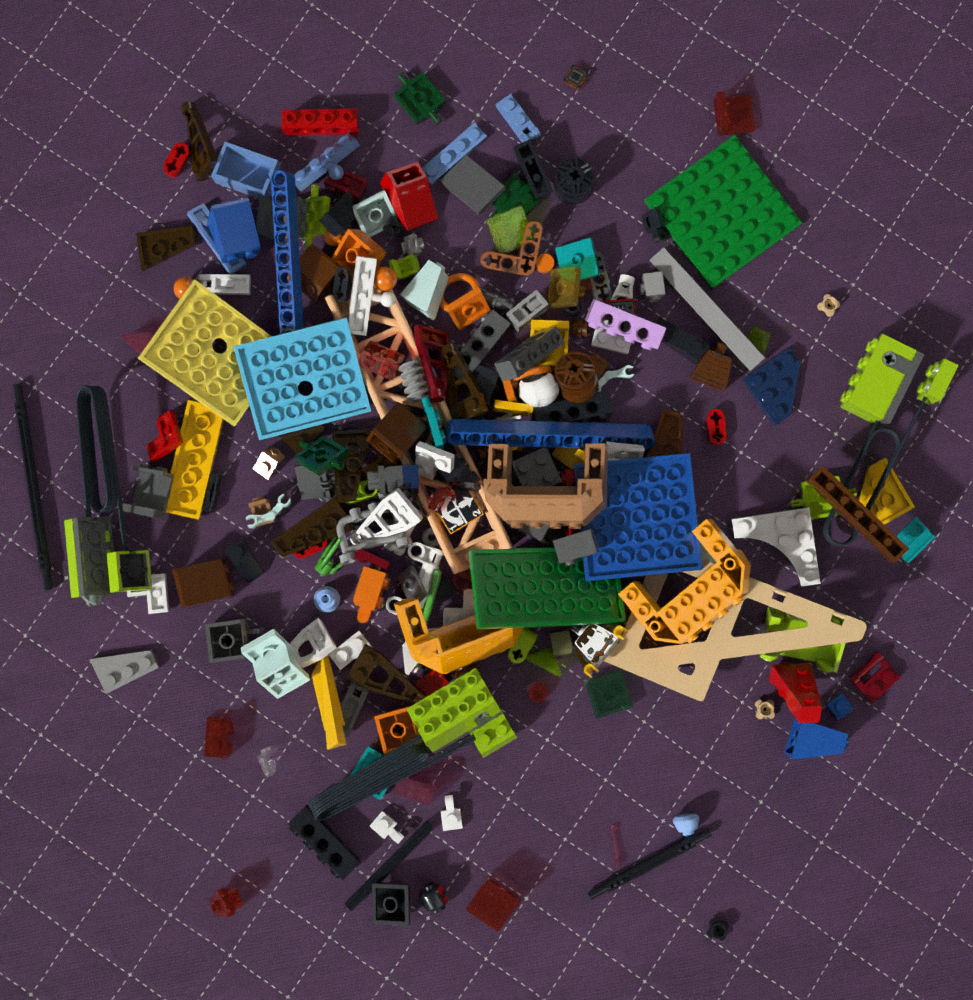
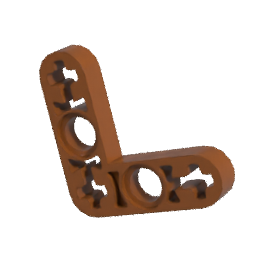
(517, 260)

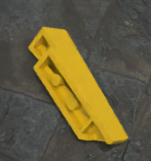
(329, 703)

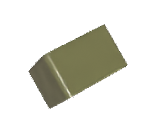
(561, 643)

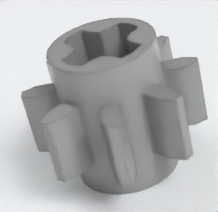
(412, 245)

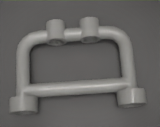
(357, 515)

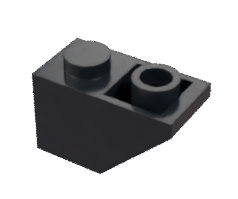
(461, 477)

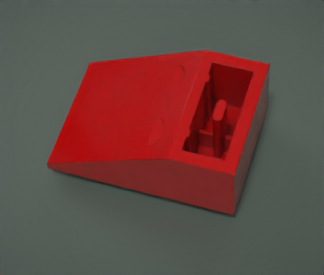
(410, 195)

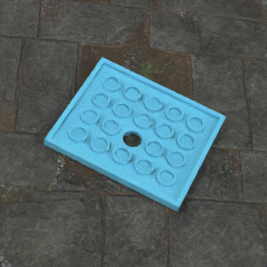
(315, 354)

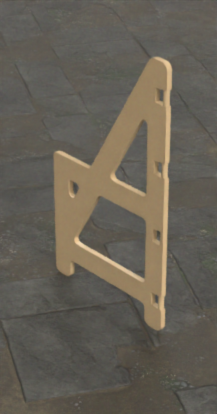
(663, 662)

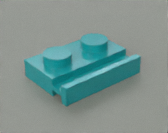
(915, 537)

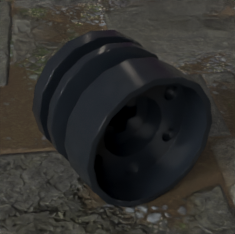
(578, 190)

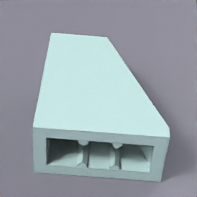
(427, 289)

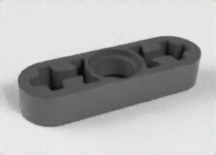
(607, 291)

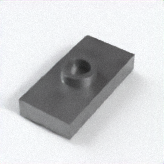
(412, 584)

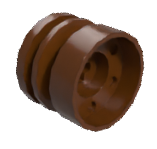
(576, 377)

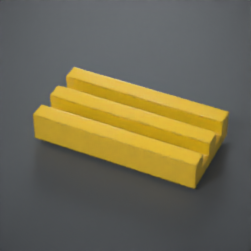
(513, 408)

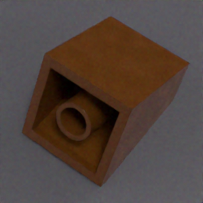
(396, 432)
(203, 583)

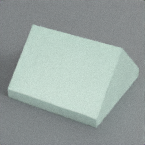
(373, 213)

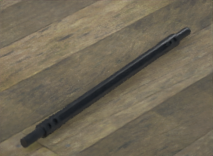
(32, 486)

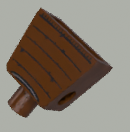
(713, 368)

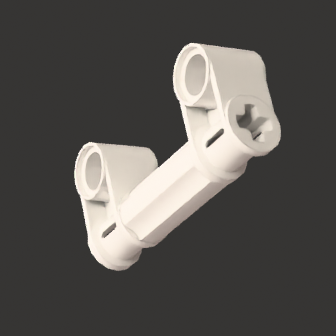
(427, 569)

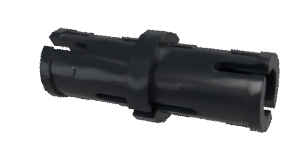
(214, 482)

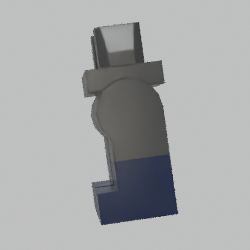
(394, 477)

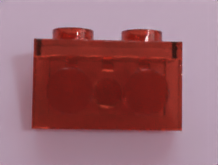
(437, 500)

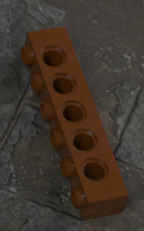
(857, 514)

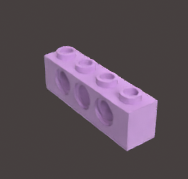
(599, 309)

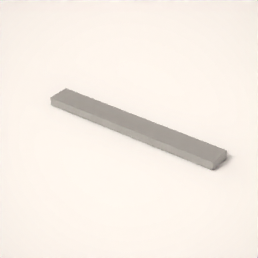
(707, 309)

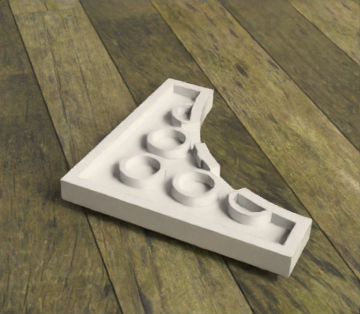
(788, 532)

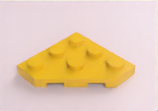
(892, 498)

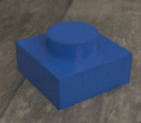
(839, 706)

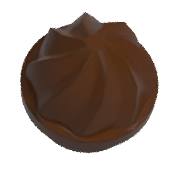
(581, 328)

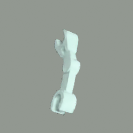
(614, 374)
(270, 516)

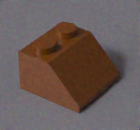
(316, 273)

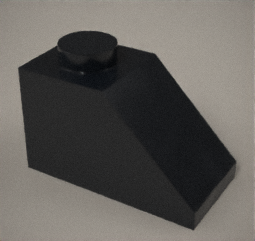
(339, 215)
(244, 560)

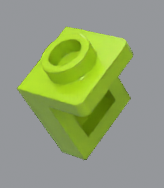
(405, 267)

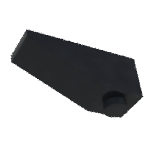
(532, 169)
(683, 342)

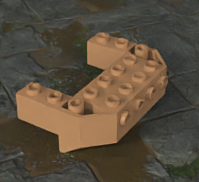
(547, 504)

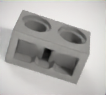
(527, 310)

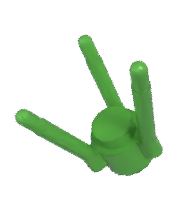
(325, 564)

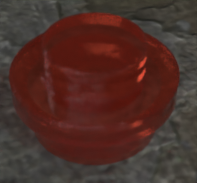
(537, 692)

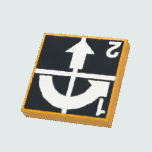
(461, 513)

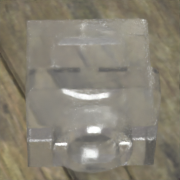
(268, 765)

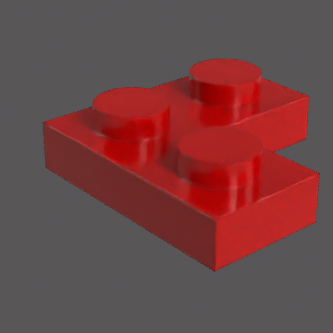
(167, 440)

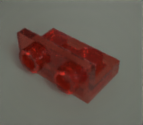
(380, 360)
(218, 737)

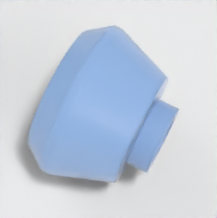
(332, 600)
(686, 823)

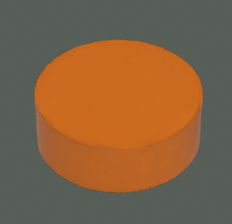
(544, 263)

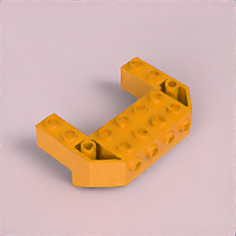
(702, 600)
(452, 644)

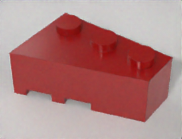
(799, 689)

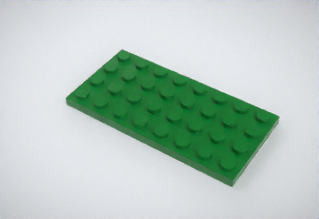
(537, 591)

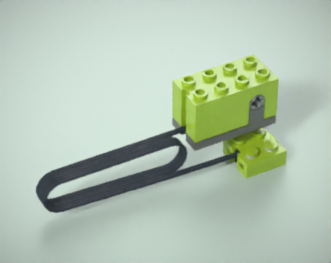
(877, 393)
(442, 720)

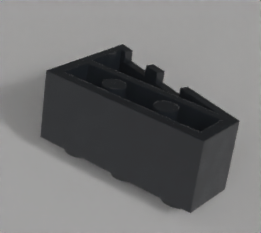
(489, 383)

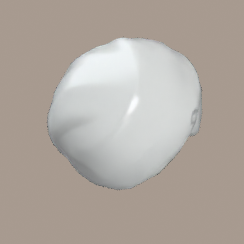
(538, 389)

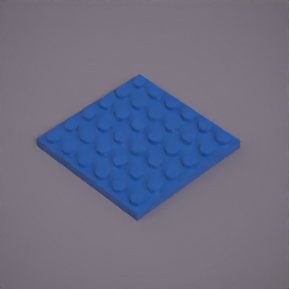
(645, 519)

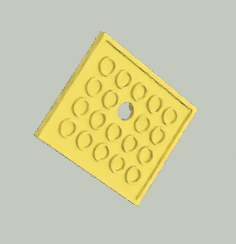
(185, 354)

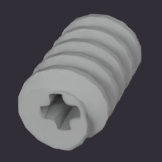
(412, 381)

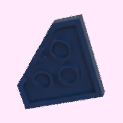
(775, 385)

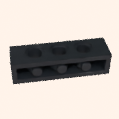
(600, 400)
(336, 845)

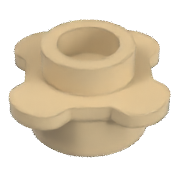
(827, 299)
(765, 704)

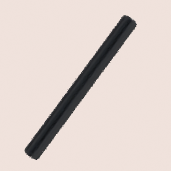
(389, 865)

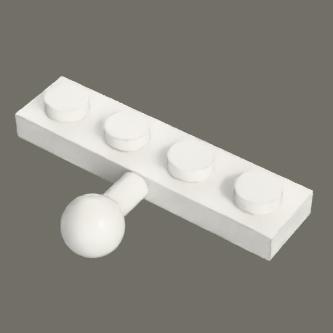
(362, 295)

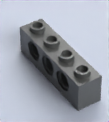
(498, 325)
(529, 353)

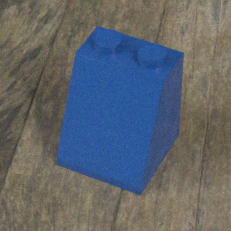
(234, 230)
(814, 740)

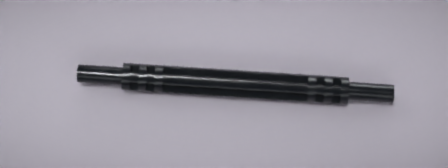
(649, 864)

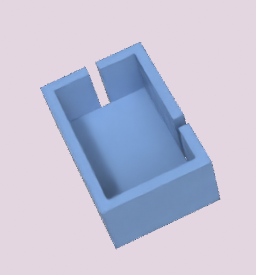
(245, 170)

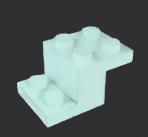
(275, 663)

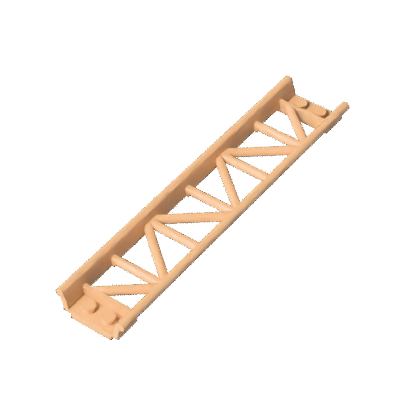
(498, 538)

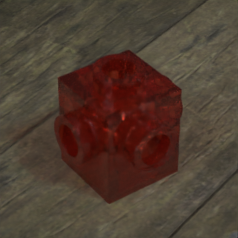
(225, 902)

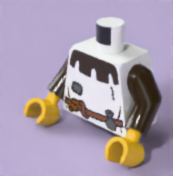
(596, 643)

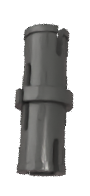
(496, 300)

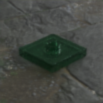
(608, 694)

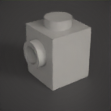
(652, 286)

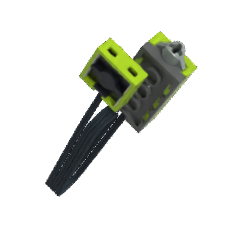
(89, 541)

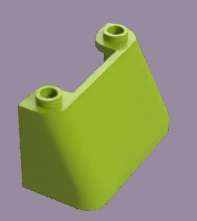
(826, 657)

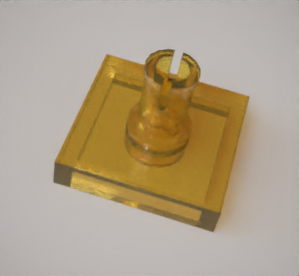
(565, 287)

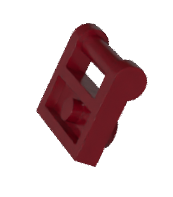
(377, 563)
(879, 681)

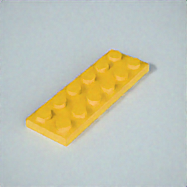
(194, 460)

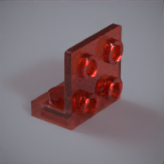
(733, 114)
(493, 904)

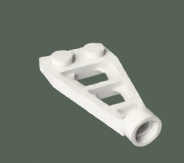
(609, 342)
(402, 510)
(319, 639)

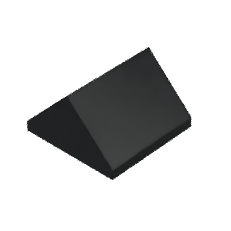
(391, 903)

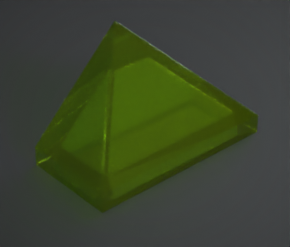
(759, 339)
(546, 661)

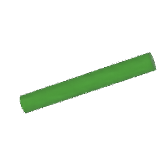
(431, 595)

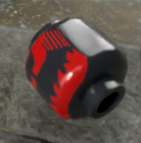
(433, 897)

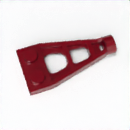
(435, 339)

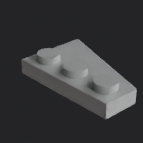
(123, 669)

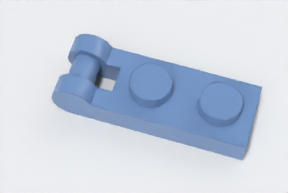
(517, 118)

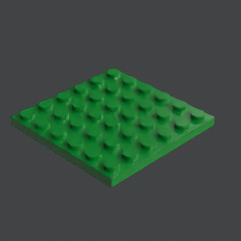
(723, 212)

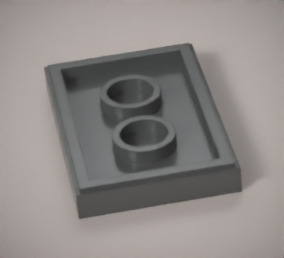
(472, 185)

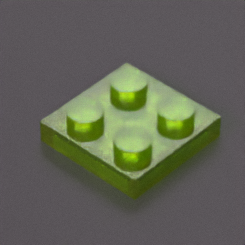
(508, 229)

